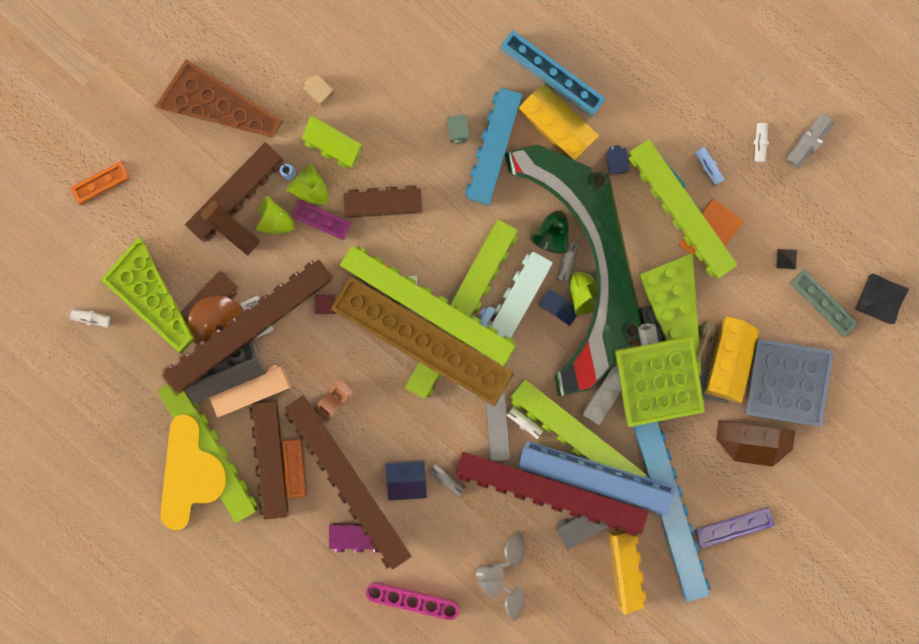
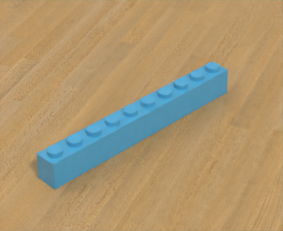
(675, 525)

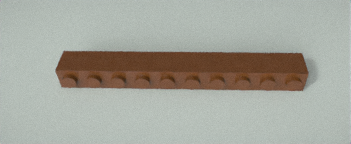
(247, 327)
(348, 482)

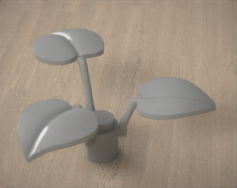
(491, 577)

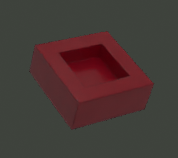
(324, 303)

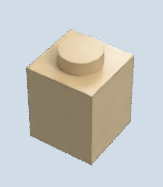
(318, 89)

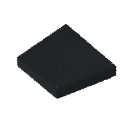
(786, 259)

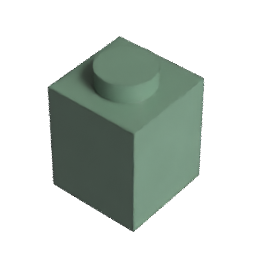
(458, 129)

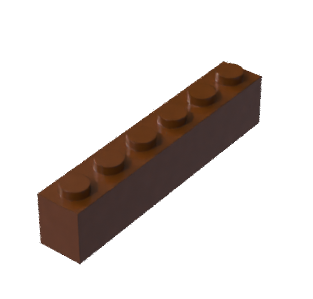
(238, 188)
(270, 460)

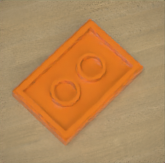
(721, 221)

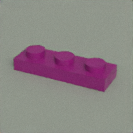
(321, 220)

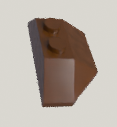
(754, 443)

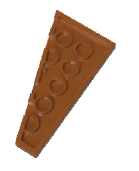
(207, 98)

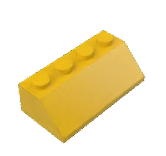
(557, 122)
(731, 359)
(626, 571)

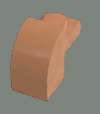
(333, 400)

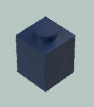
(617, 160)

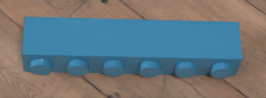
(552, 73)
(494, 146)

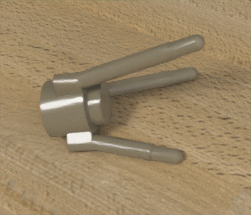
(708, 333)

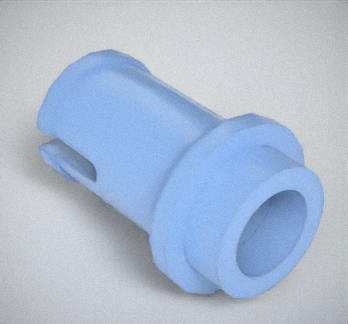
(292, 173)

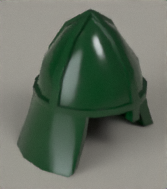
(552, 233)

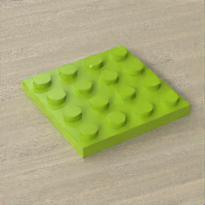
(660, 381)

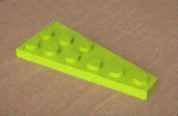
(674, 299)

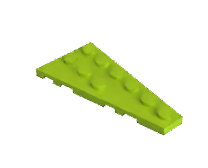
(144, 290)

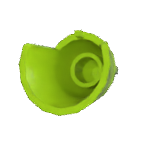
(309, 187)
(274, 219)
(583, 292)

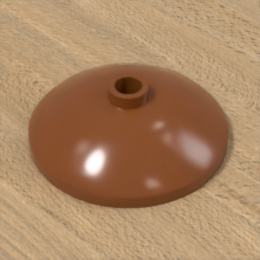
(209, 314)

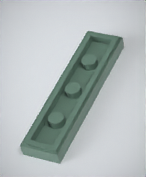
(824, 303)

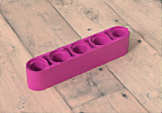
(420, 607)

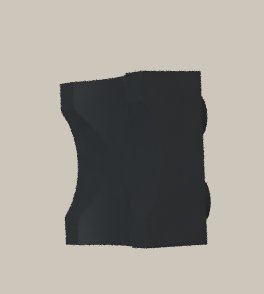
(881, 299)

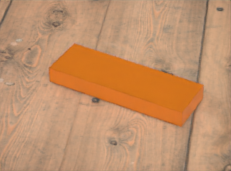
(100, 183)
(294, 468)

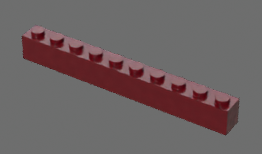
(553, 493)

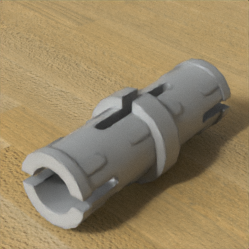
(568, 262)
(446, 479)

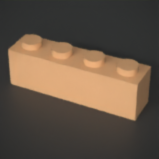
(250, 392)

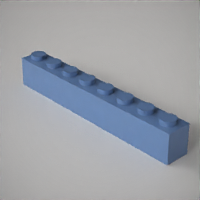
(597, 478)

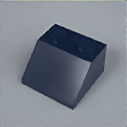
(406, 480)

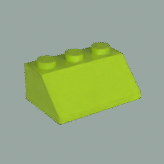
(332, 143)

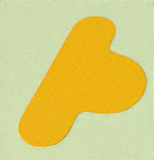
(189, 474)

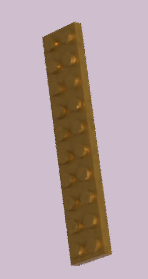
(422, 341)

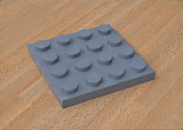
(789, 382)

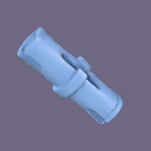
(709, 166)

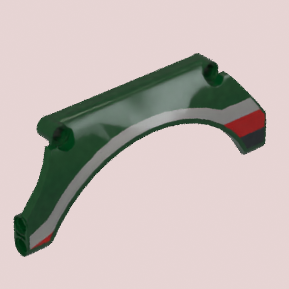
(598, 216)

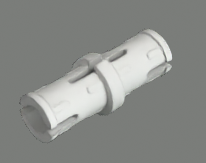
(761, 142)
(90, 318)
(525, 422)

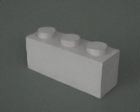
(603, 397)

